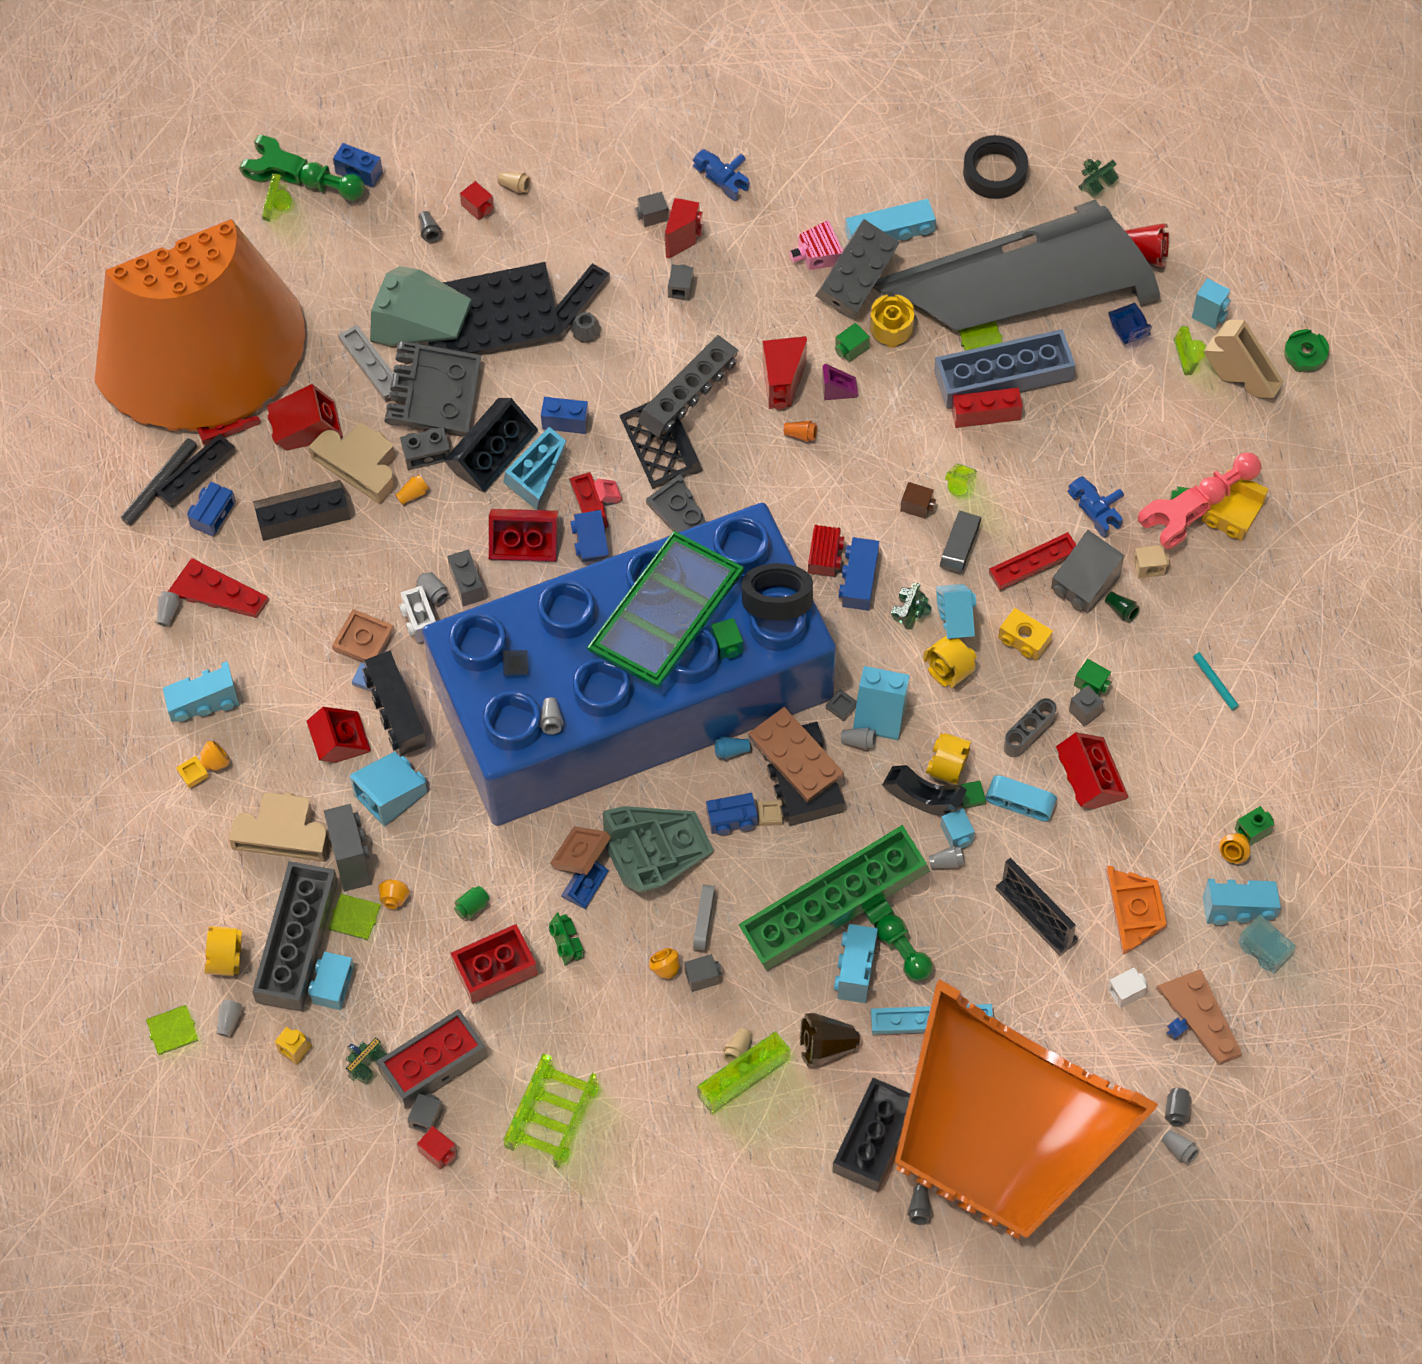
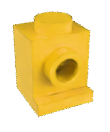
(292, 1044)

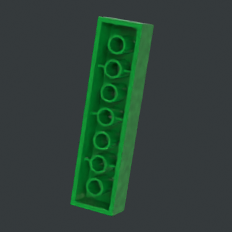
(834, 897)

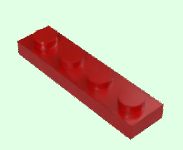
(1032, 561)

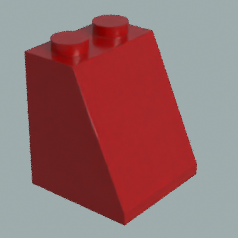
(782, 368)
(302, 417)

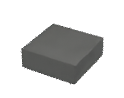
(841, 705)

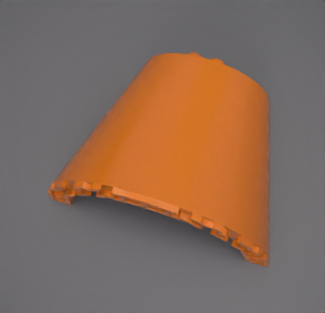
(197, 332)
(1006, 1118)

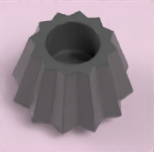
(585, 327)

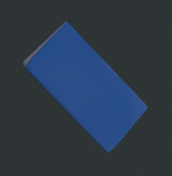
(583, 886)

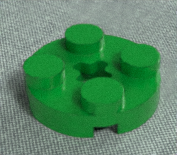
(1306, 361)

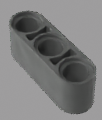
(960, 541)
(1032, 718)

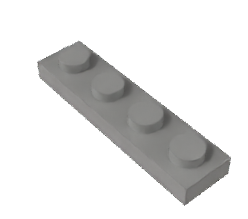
(368, 360)

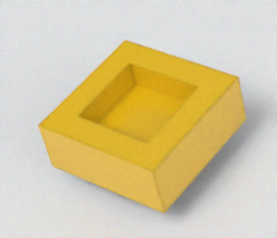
(192, 772)

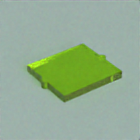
(980, 336)
(354, 917)
(172, 1030)

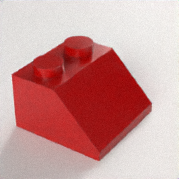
(683, 226)
(337, 734)

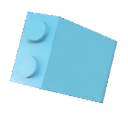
(881, 701)
(388, 787)

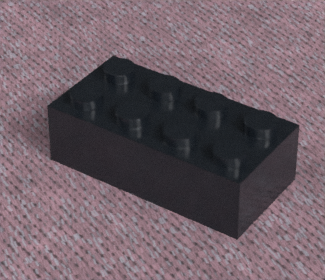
(394, 703)
(873, 1135)

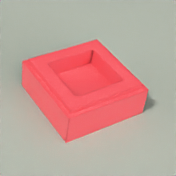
(607, 491)

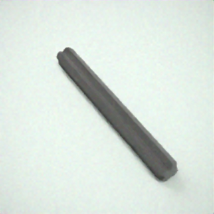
(164, 473)

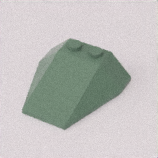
(416, 309)
(653, 844)

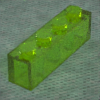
(743, 1072)

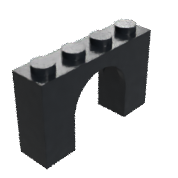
(793, 806)

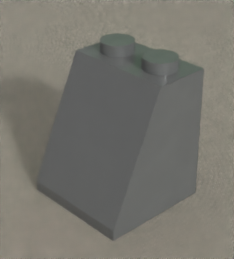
(1088, 572)

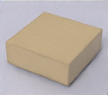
(770, 813)

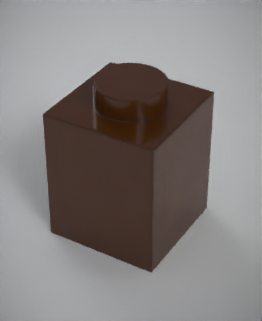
(917, 500)

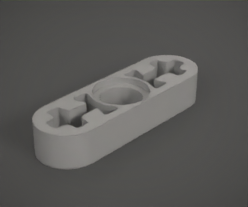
(704, 917)

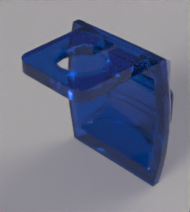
(1129, 323)

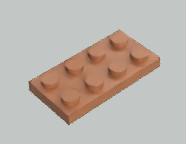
(796, 754)

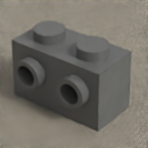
(425, 448)

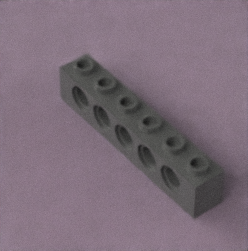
(688, 386)

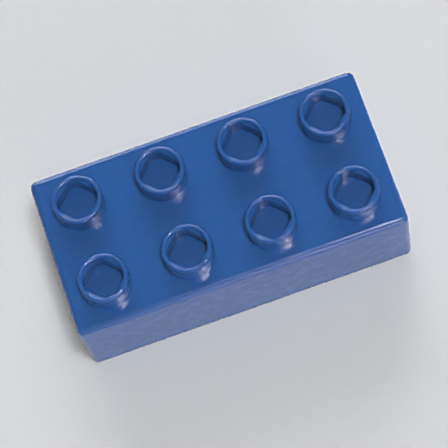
(610, 716)

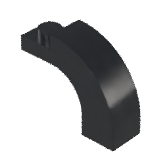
(922, 794)

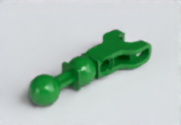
(297, 170)
(893, 932)

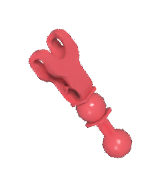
(1195, 501)

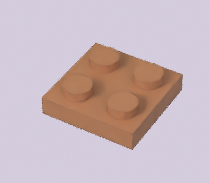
(362, 636)
(580, 850)

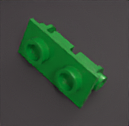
(561, 929)

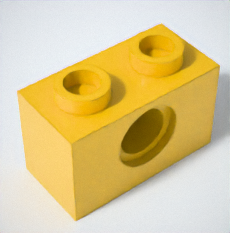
(1020, 623)

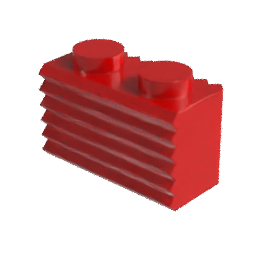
(824, 550)

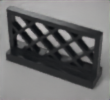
(679, 438)
(1036, 908)

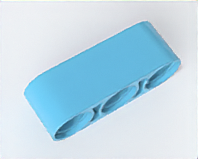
(1021, 798)

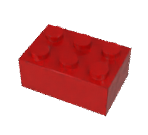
(494, 963)

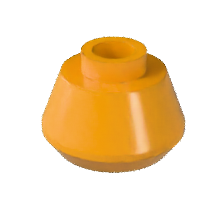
(213, 756)
(1235, 848)
(393, 893)
(665, 963)

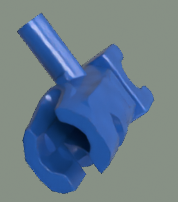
(722, 174)
(1096, 506)

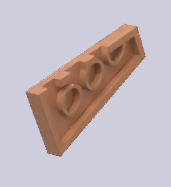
(1195, 1002)

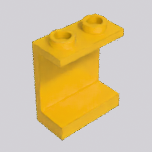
(1238, 510)

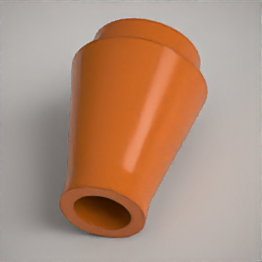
(801, 430)

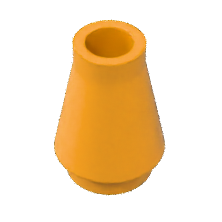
(412, 489)

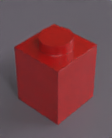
(477, 200)
(437, 1148)

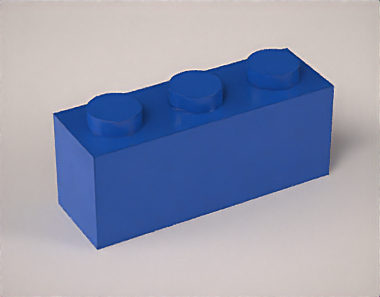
(859, 573)

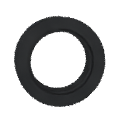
(999, 145)
(777, 607)

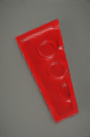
(211, 587)

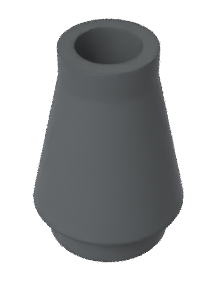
(429, 229)
(919, 1207)

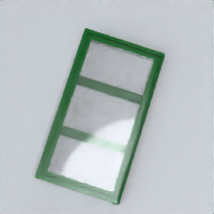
(665, 609)

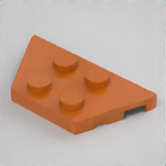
(1136, 907)

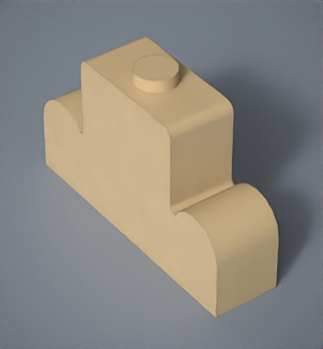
(1241, 358)
(358, 459)
(281, 829)

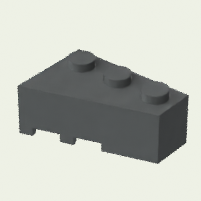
(347, 846)

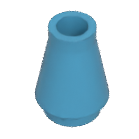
(730, 747)

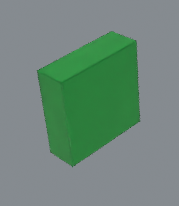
(974, 795)

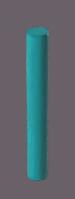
(1216, 682)

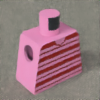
(817, 247)

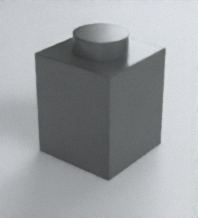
(652, 209)
(680, 282)
(1086, 706)
(702, 972)
(425, 1113)

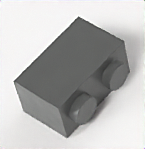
(465, 577)

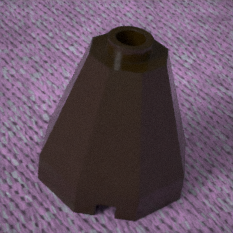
(826, 1039)

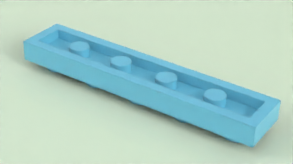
(906, 1019)

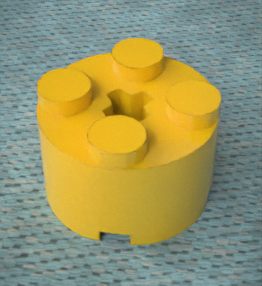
(892, 320)
(950, 661)
(949, 758)
(223, 950)

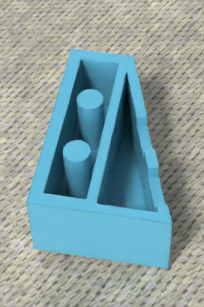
(535, 467)
(1240, 901)

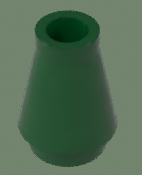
(1124, 607)

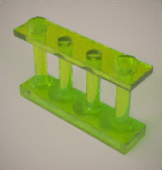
(536, 1092)

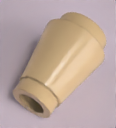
(515, 181)
(737, 1045)

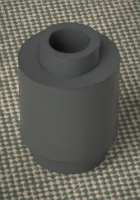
(1178, 1107)

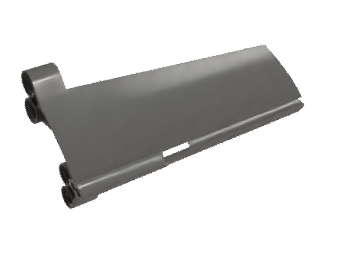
(1068, 262)

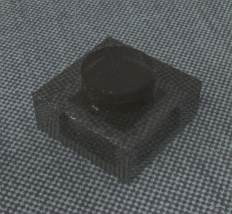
(515, 662)

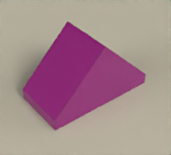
(838, 384)

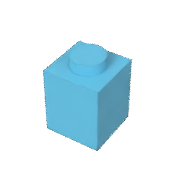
(957, 828)

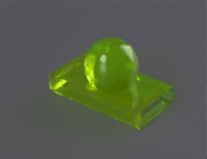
(276, 198)
(1188, 350)
(959, 478)

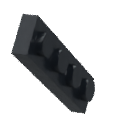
(580, 296)
(195, 470)

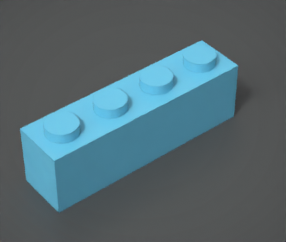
(898, 221)

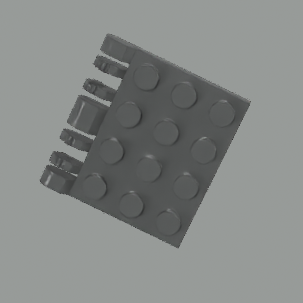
(435, 388)

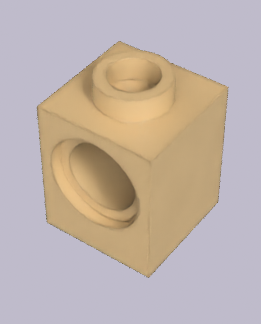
(1150, 561)

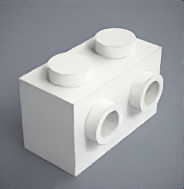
(417, 610)

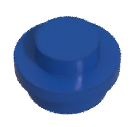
(1177, 1027)

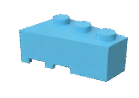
(956, 607)
(201, 695)
(856, 963)

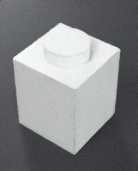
(1127, 987)

